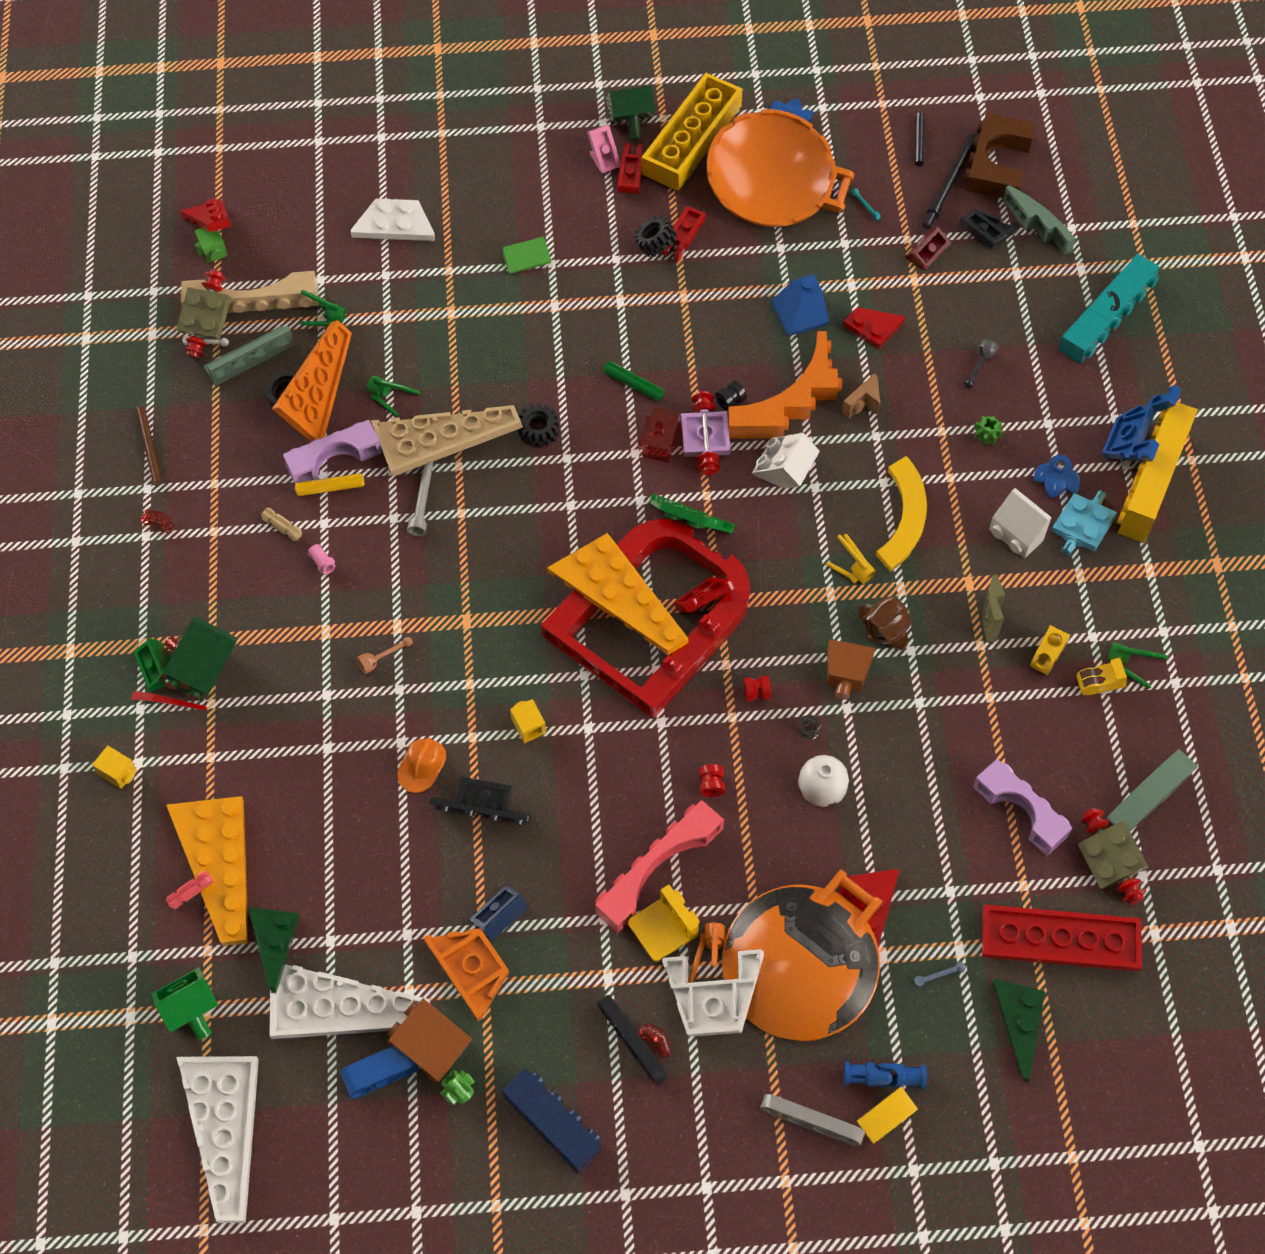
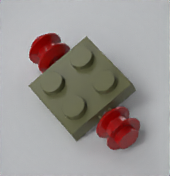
(203, 313)
(1113, 856)

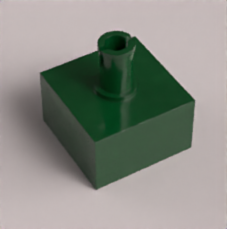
(631, 106)

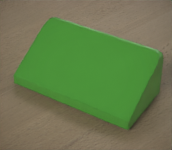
(526, 255)

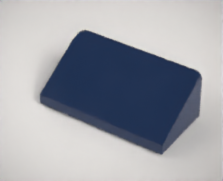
(499, 912)

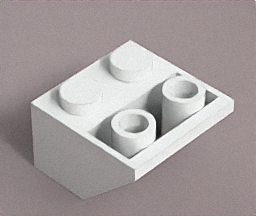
(786, 460)

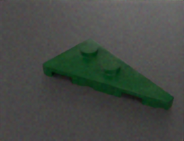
(274, 936)
(1022, 1013)

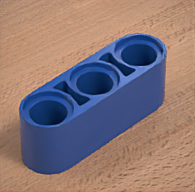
(376, 1072)

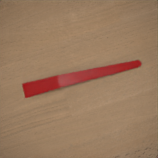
(163, 699)

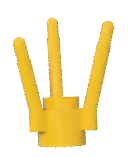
(861, 568)

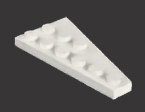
(222, 1115)

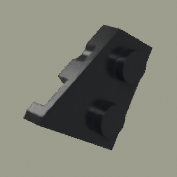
(987, 227)

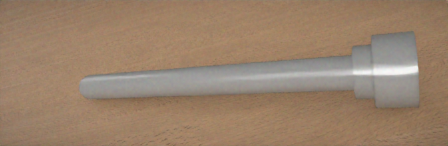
(417, 524)

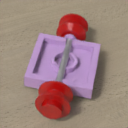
(705, 433)

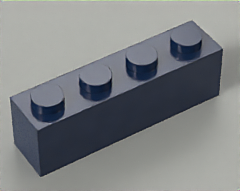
(552, 1120)

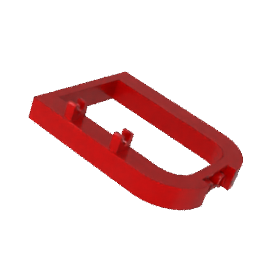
(702, 641)

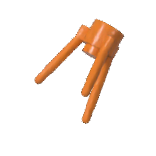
(714, 938)

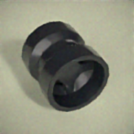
(730, 395)

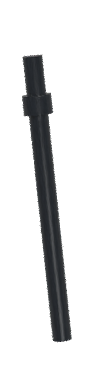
(935, 208)

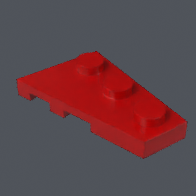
(209, 216)

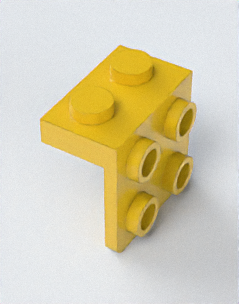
(664, 925)

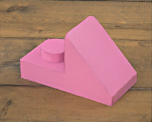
(604, 149)

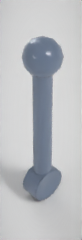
(919, 980)

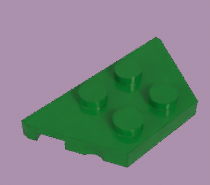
(695, 517)

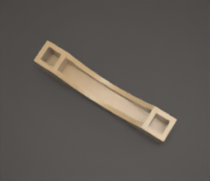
(279, 295)

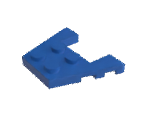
(1131, 428)

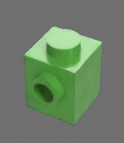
(210, 245)

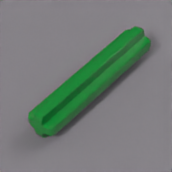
(634, 381)

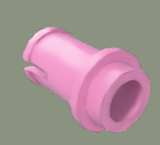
(325, 563)

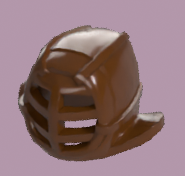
(886, 622)

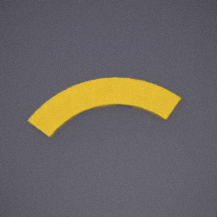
(913, 514)

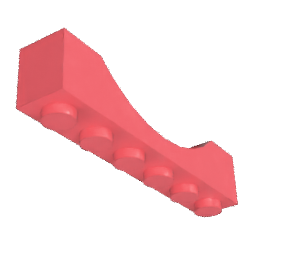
(694, 830)

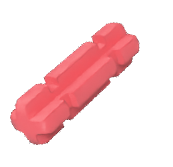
(189, 890)

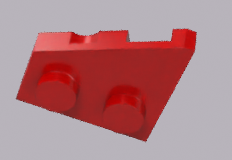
(873, 325)
(702, 594)

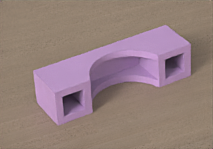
(356, 441)
(1000, 784)

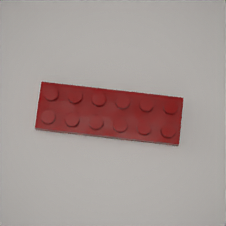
(1061, 938)

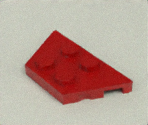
(876, 884)

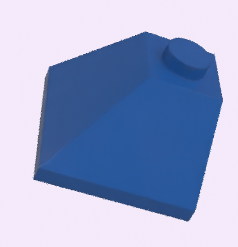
(801, 306)

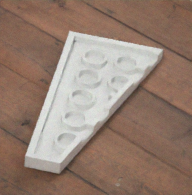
(332, 1005)

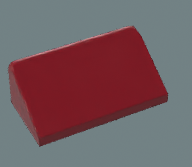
(928, 248)

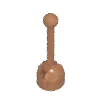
(368, 662)

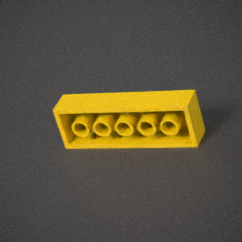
(691, 131)
(1154, 476)

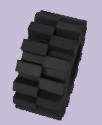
(655, 236)
(538, 414)

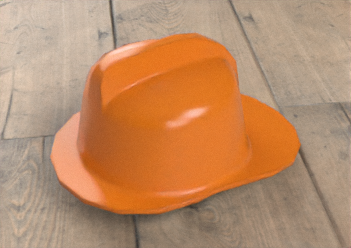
(421, 765)

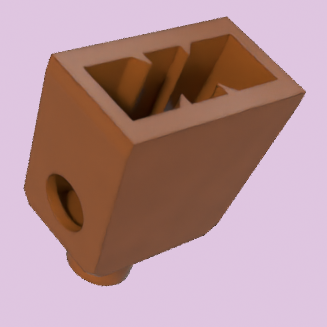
(847, 667)

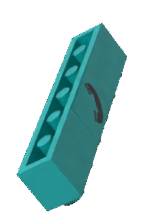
(1109, 308)

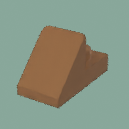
(864, 395)

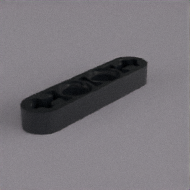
(632, 1040)

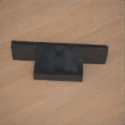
(482, 797)

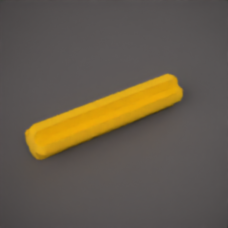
(329, 484)

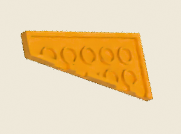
(616, 587)
(215, 843)

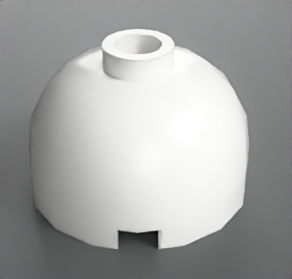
(823, 780)

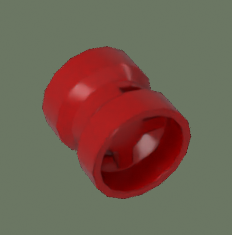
(751, 688)
(712, 780)

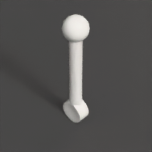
(224, 341)

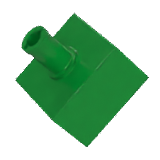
(185, 1002)

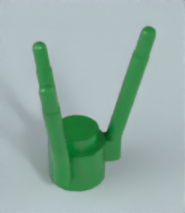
(332, 313)
(379, 387)
(1123, 652)

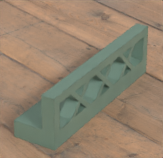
(249, 355)

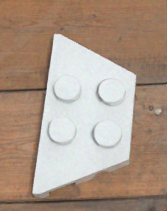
(394, 221)

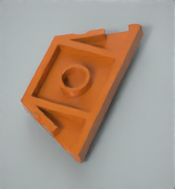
(471, 966)

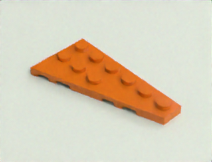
(312, 391)

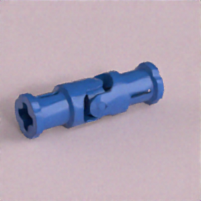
(874, 1075)

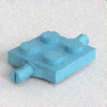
(1084, 522)

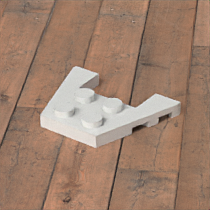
(714, 1005)

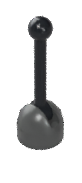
(986, 350)

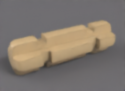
(281, 524)

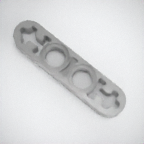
(812, 1120)

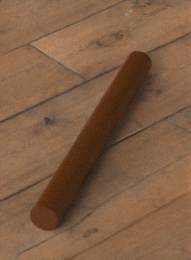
(149, 446)

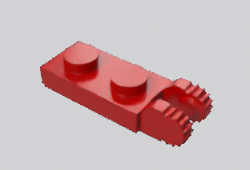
(630, 170)
(686, 229)

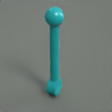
(855, 192)

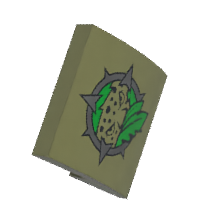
(992, 611)

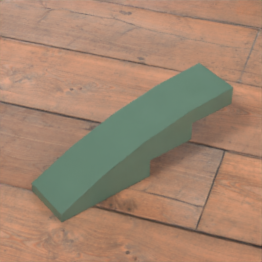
(1034, 215)
(1153, 790)

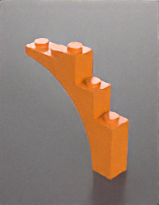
(772, 416)

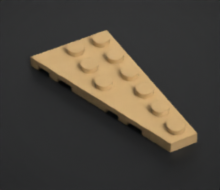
(438, 435)

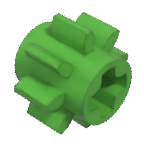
(988, 430)
(457, 1087)

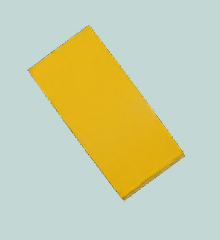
(887, 1114)

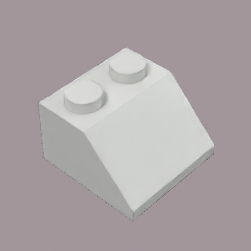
(1020, 523)

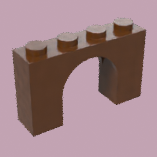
(995, 133)

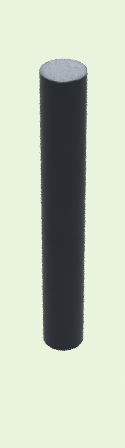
(919, 141)

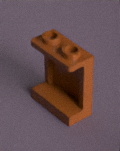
(428, 1039)

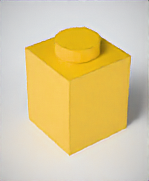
(528, 720)
(114, 767)

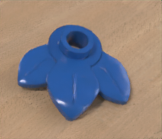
(793, 107)
(1057, 479)

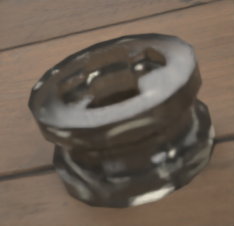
(812, 734)

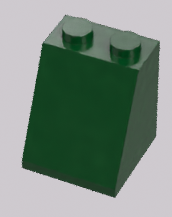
(198, 659)

